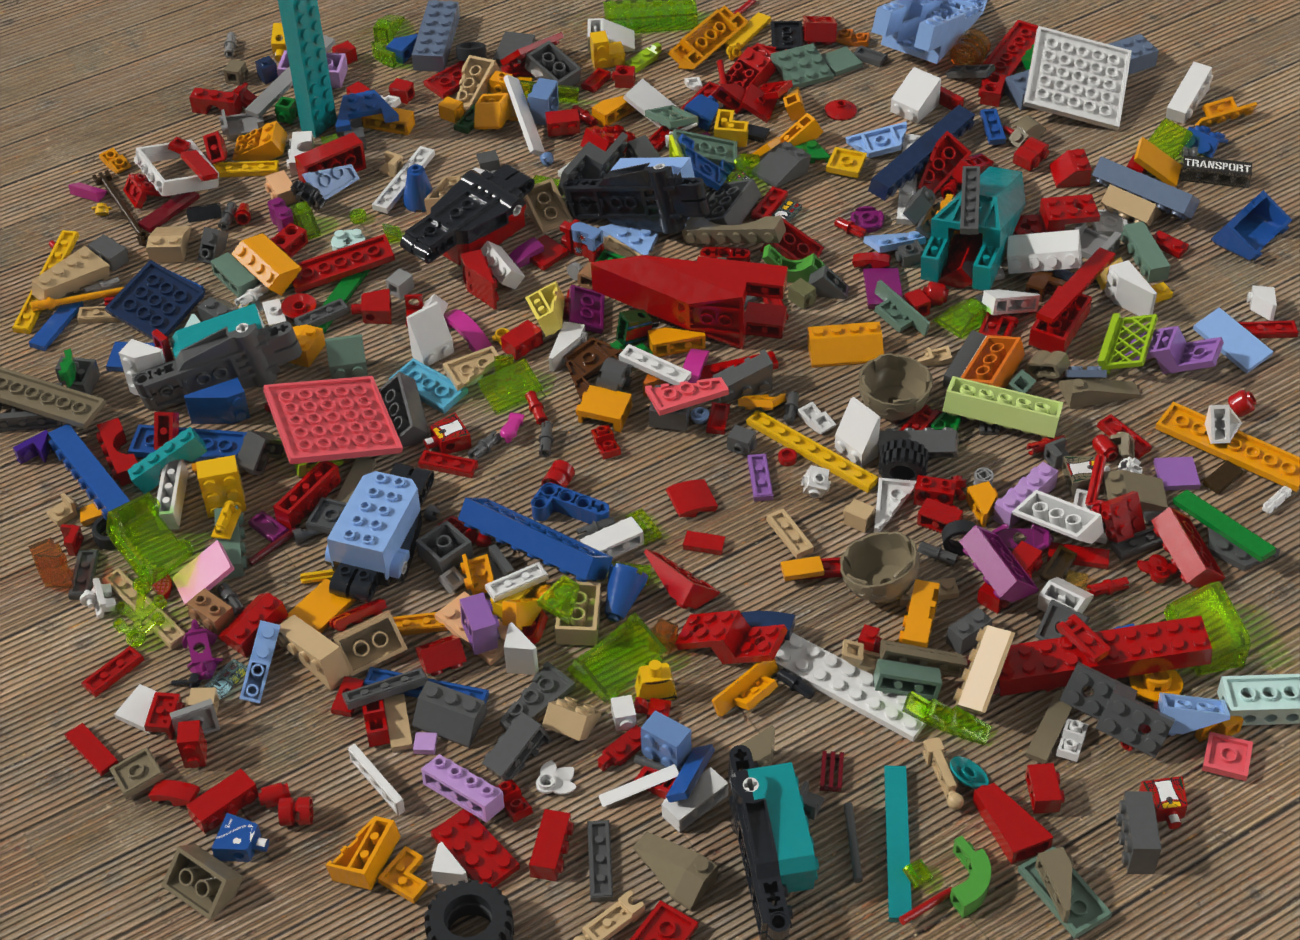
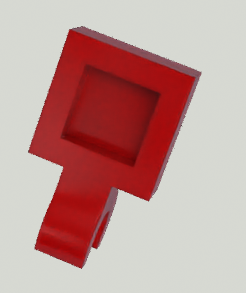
(660, 705)

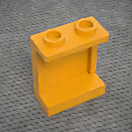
(605, 406)

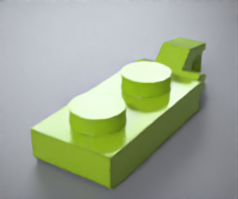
(645, 57)

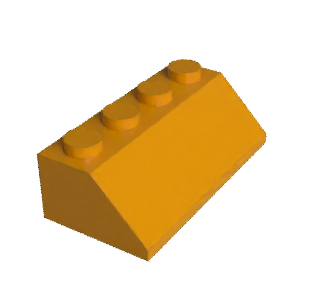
(267, 262)
(844, 344)

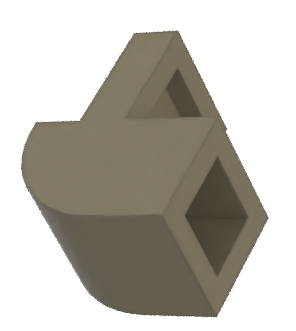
(1026, 128)

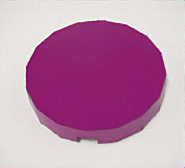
(868, 218)

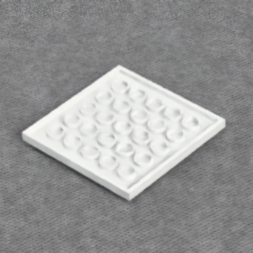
(1077, 78)

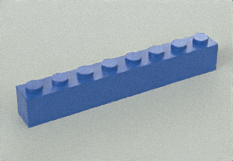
(86, 469)

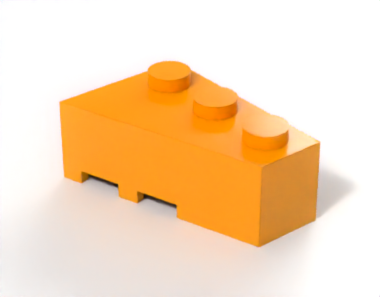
(366, 855)

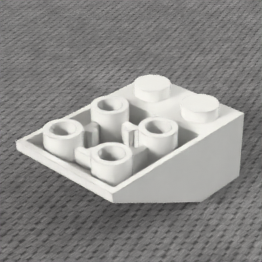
(614, 33)

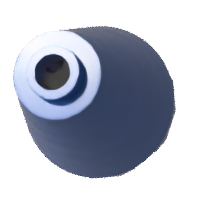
(416, 188)
(622, 590)

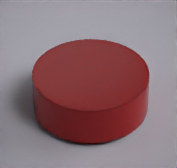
(787, 457)

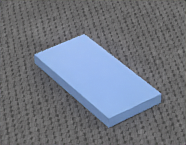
(1239, 344)

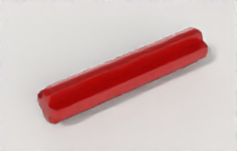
(1096, 479)

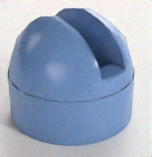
(547, 155)

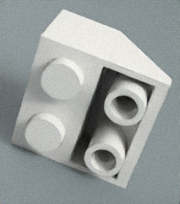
(1064, 593)

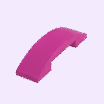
(467, 329)
(695, 362)

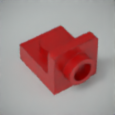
(246, 96)
(72, 538)

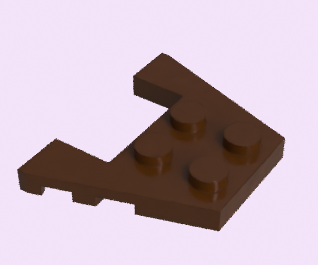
(587, 361)

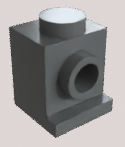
(909, 254)

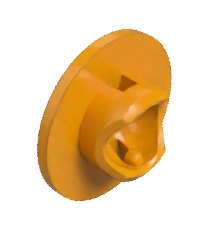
(1151, 684)

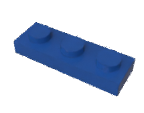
(992, 126)

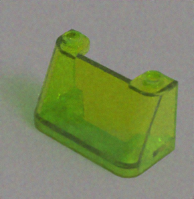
(146, 538)
(1223, 625)
(617, 658)

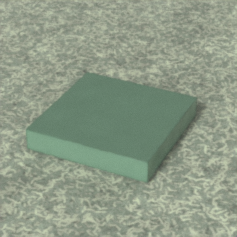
(842, 61)

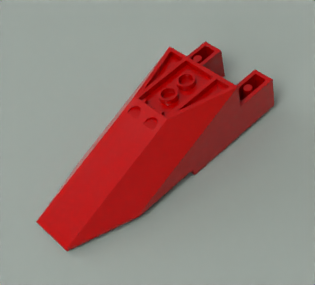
(699, 294)

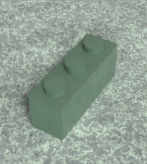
(233, 274)
(905, 677)

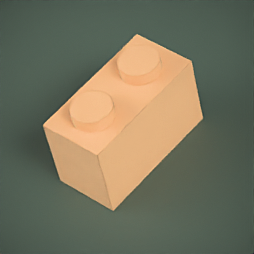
(279, 185)

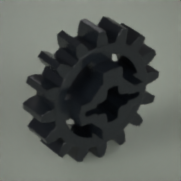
(307, 193)

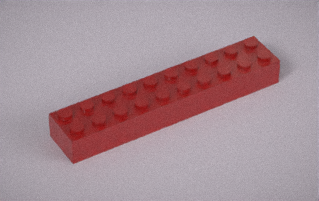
(1133, 653)

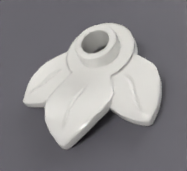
(558, 778)

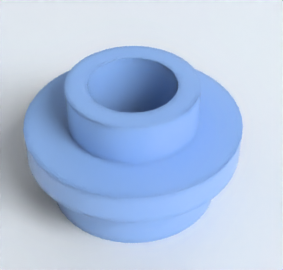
(700, 415)

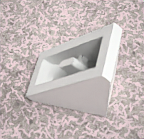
(446, 868)

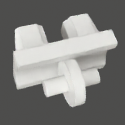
(96, 599)

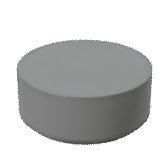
(573, 270)

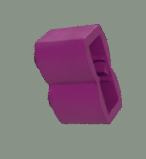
(279, 213)

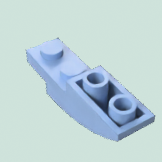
(260, 662)

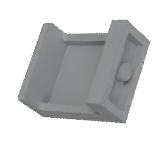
(239, 124)
(1093, 240)

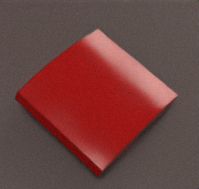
(691, 498)

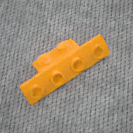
(1224, 109)
(748, 688)

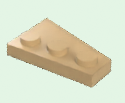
(469, 367)

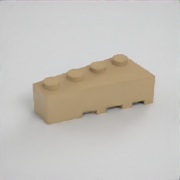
(70, 275)
(314, 651)

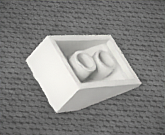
(1129, 289)
(429, 335)
(858, 433)

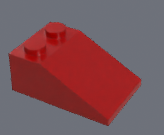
(819, 29)
(795, 244)

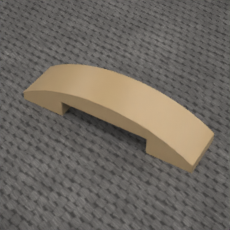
(856, 655)

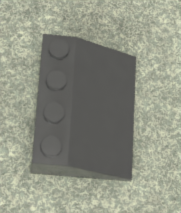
(732, 202)

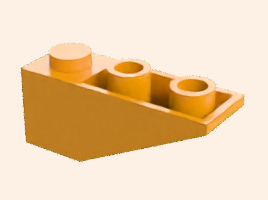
(794, 104)

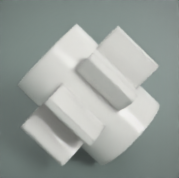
(1131, 465)

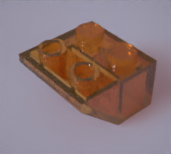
(52, 564)

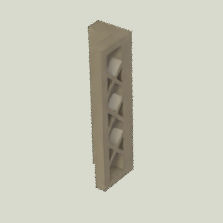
(948, 662)

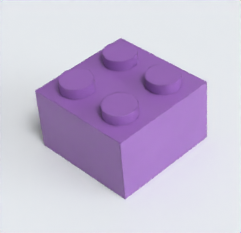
(479, 623)

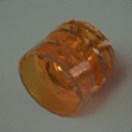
(970, 48)

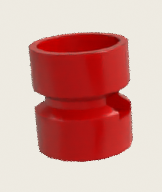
(559, 473)
(295, 811)

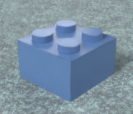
(543, 99)
(665, 740)

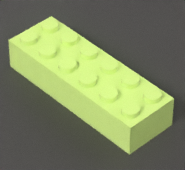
(1002, 407)

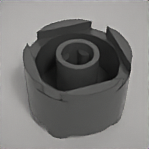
(615, 375)

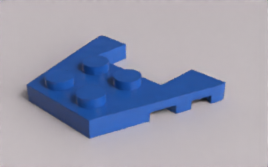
(363, 105)
(712, 174)

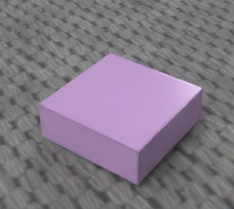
(425, 743)

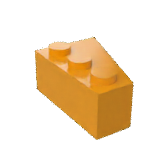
(921, 614)

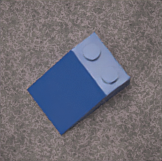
(218, 404)

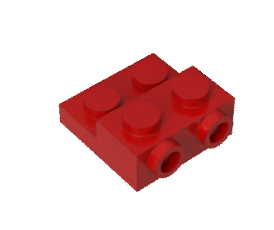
(1123, 517)

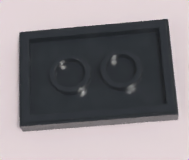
(786, 34)

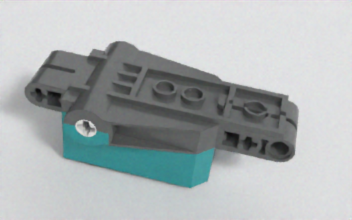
(218, 352)

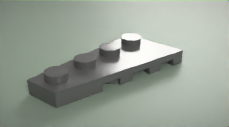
(545, 688)

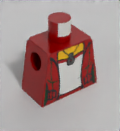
(449, 435)
(1168, 799)

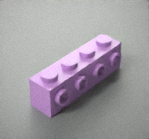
(1040, 478)
(463, 788)

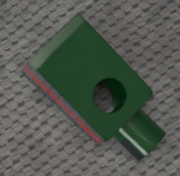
(634, 327)

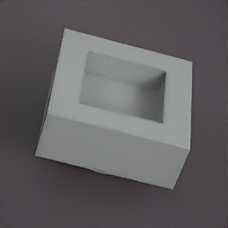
(451, 580)

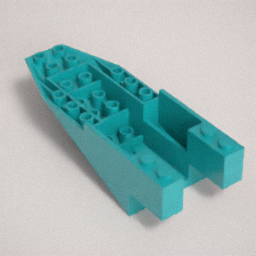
(999, 211)

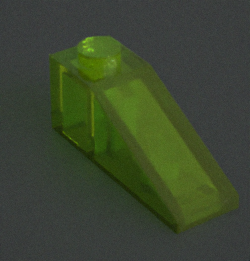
(386, 28)

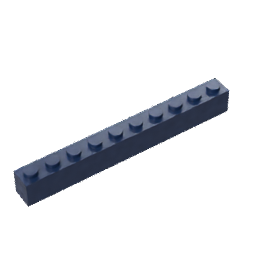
(917, 155)

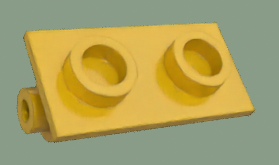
(227, 521)

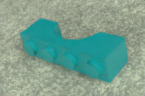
(185, 446)

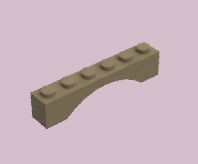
(765, 230)

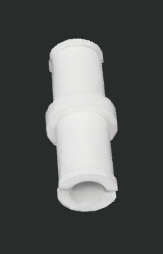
(251, 295)

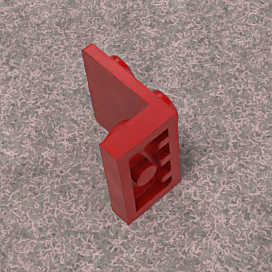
(137, 189)

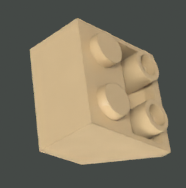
(571, 718)

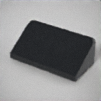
(204, 212)

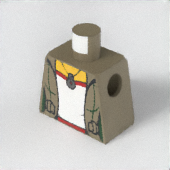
(1078, 472)

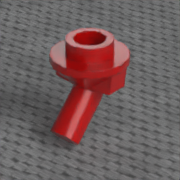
(960, 484)

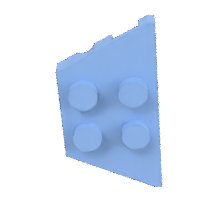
(879, 141)
(637, 239)

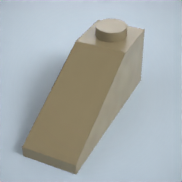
(1056, 873)

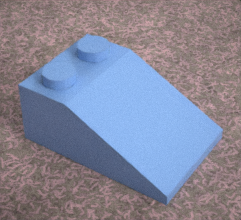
(1192, 712)

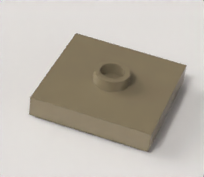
(137, 773)

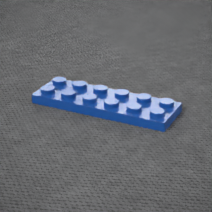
(218, 442)

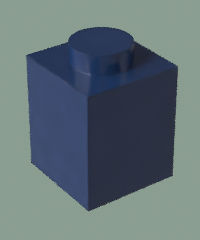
(266, 69)

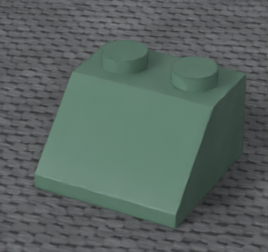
(346, 356)

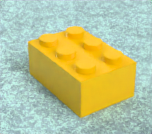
(219, 483)

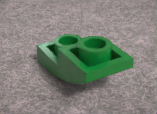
(68, 368)

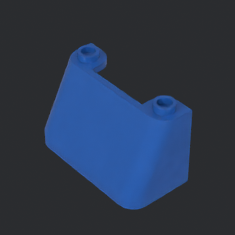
(1253, 227)

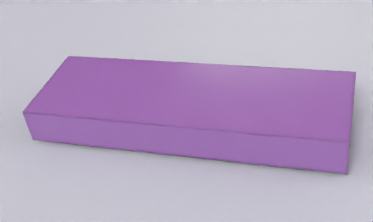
(760, 477)

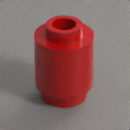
(1104, 446)
(271, 794)

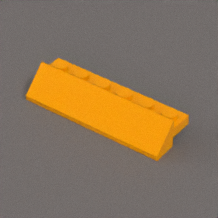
(707, 38)

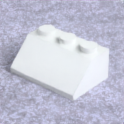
(137, 358)

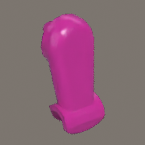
(511, 427)

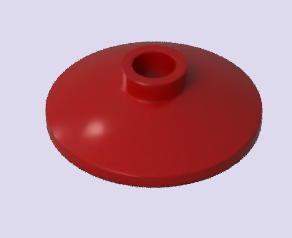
(840, 110)
(298, 305)

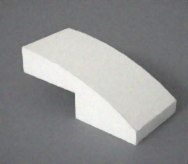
(816, 419)

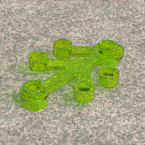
(137, 635)

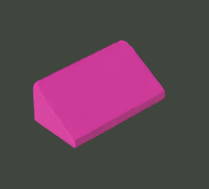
(87, 191)

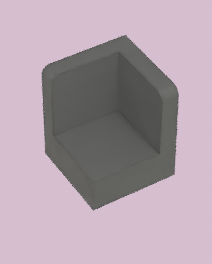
(488, 160)
(1055, 452)
(811, 801)

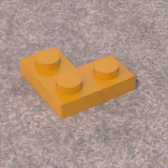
(400, 878)

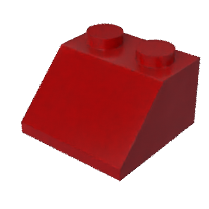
(1071, 169)
(441, 655)

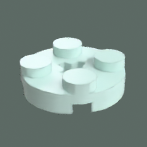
(347, 236)

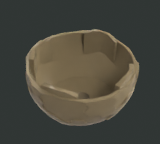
(894, 380)
(880, 566)

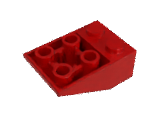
(750, 68)
(604, 136)
(479, 278)

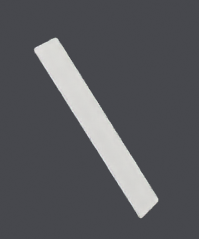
(638, 785)

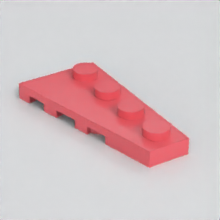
(677, 397)

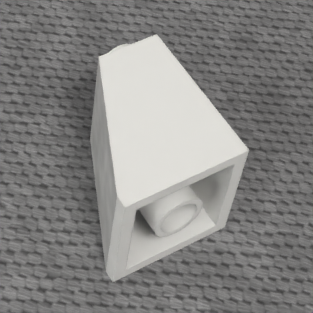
(916, 95)

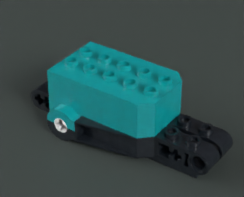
(771, 838)

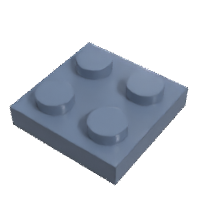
(1091, 372)

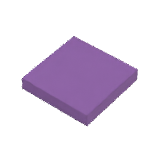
(1177, 473)

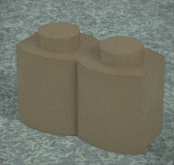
(1047, 364)

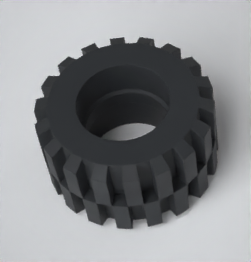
(903, 460)

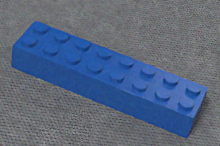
(535, 539)

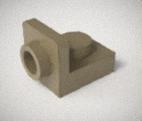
(1126, 444)

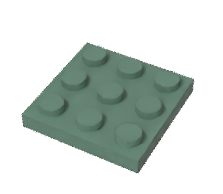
(802, 66)

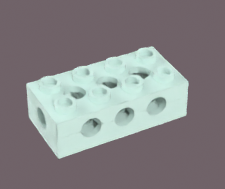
(1262, 698)

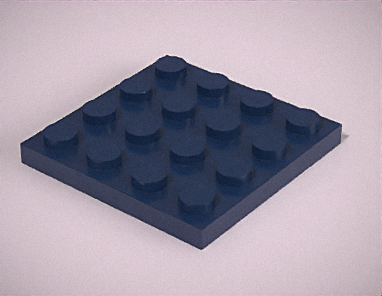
(155, 300)

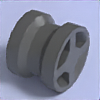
(1189, 152)

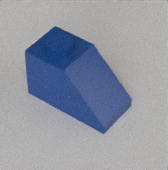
(402, 47)

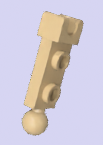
(935, 756)
(613, 919)

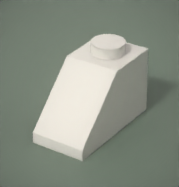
(1263, 301)

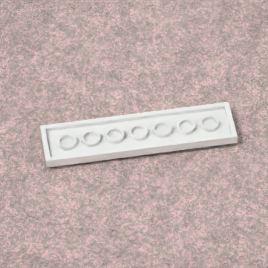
(846, 685)

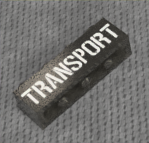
(1216, 171)

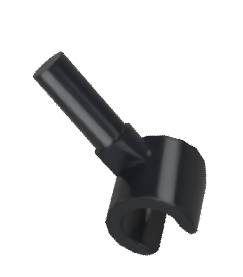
(192, 682)

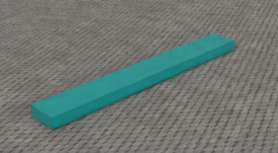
(897, 841)

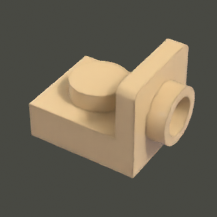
(63, 511)

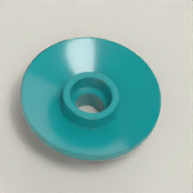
(968, 772)

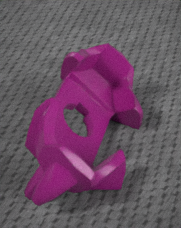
(1035, 536)
(201, 662)

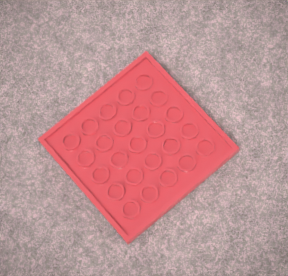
(332, 419)

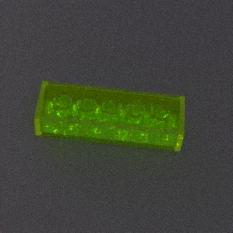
(652, 14)

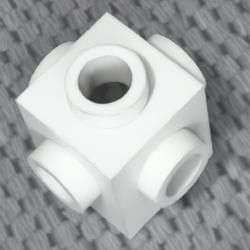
(816, 482)

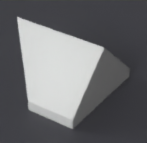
(1221, 424)

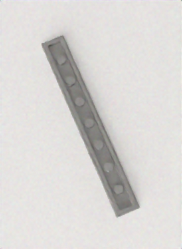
(277, 88)

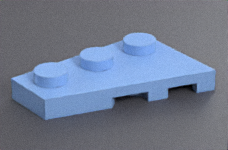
(890, 242)

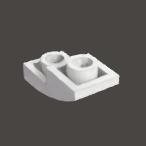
(1072, 740)

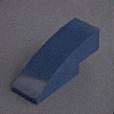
(769, 618)

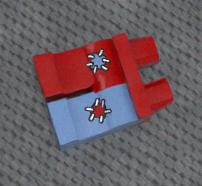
(582, 239)

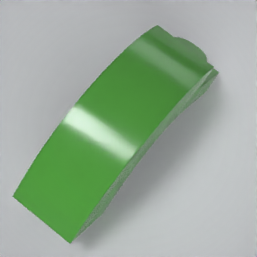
(796, 268)
(972, 893)

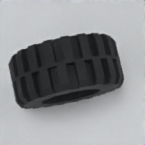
(467, 900)

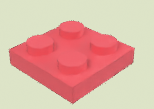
(1227, 756)

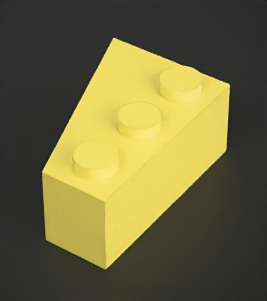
(548, 308)

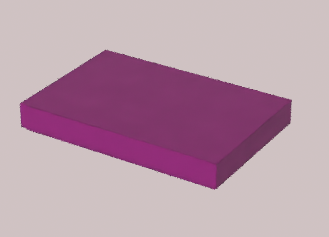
(889, 276)
(586, 308)

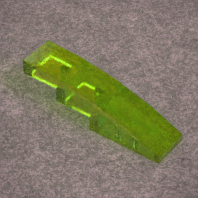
(947, 719)

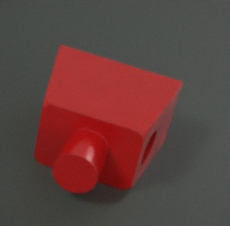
(374, 307)

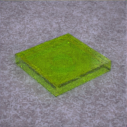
(1170, 137)

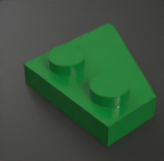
(815, 150)

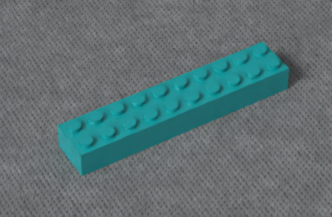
(308, 64)

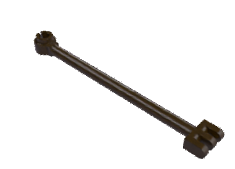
(104, 179)

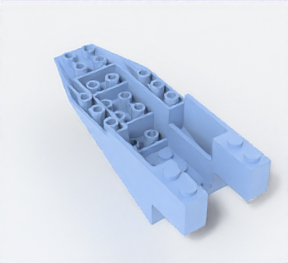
(925, 26)

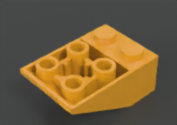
(261, 143)

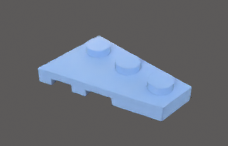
(332, 180)

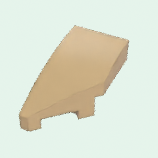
(936, 357)

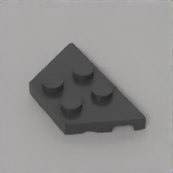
(1230, 553)

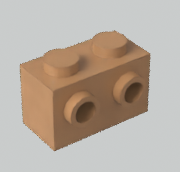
(210, 611)

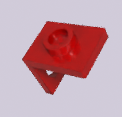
(410, 309)

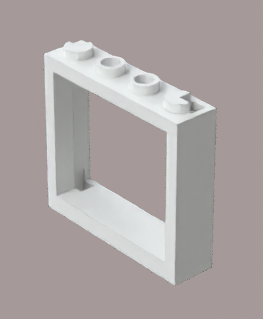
(160, 152)

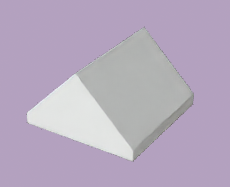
(519, 653)

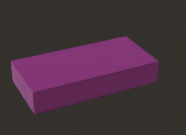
(267, 526)

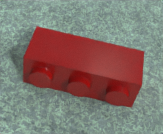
(224, 798)
(551, 845)

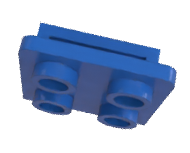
(1205, 140)

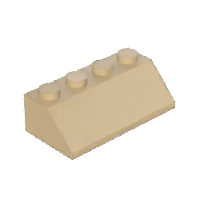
(984, 669)

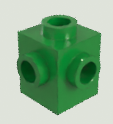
(286, 110)

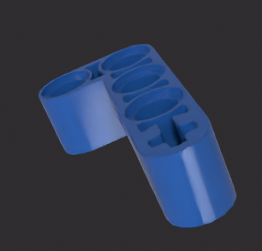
(567, 502)

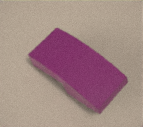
(525, 251)

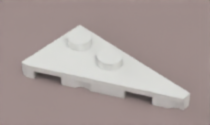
(890, 497)

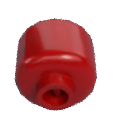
(936, 293)
(1242, 403)

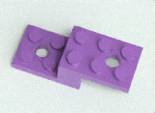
(1176, 354)

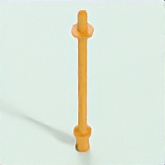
(51, 303)

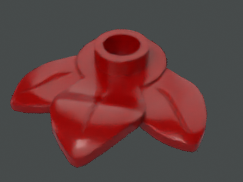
(1157, 568)

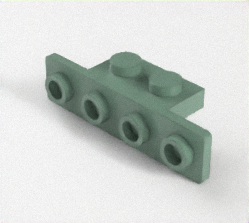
(897, 311)

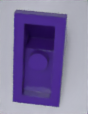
(33, 447)

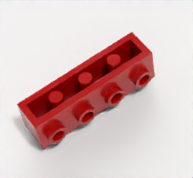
(307, 493)

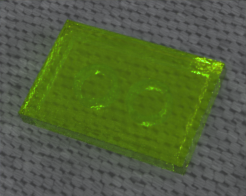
(509, 385)

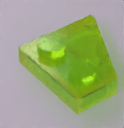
(560, 598)

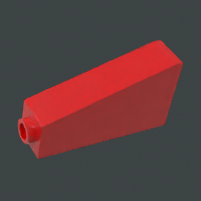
(1010, 824)

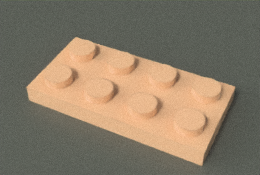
(451, 618)

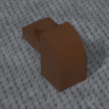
(1043, 283)

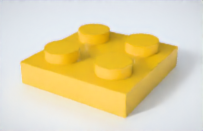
(846, 162)

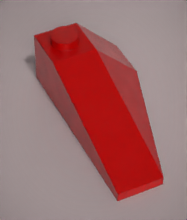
(943, 162)
(680, 583)

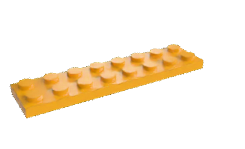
(1243, 450)

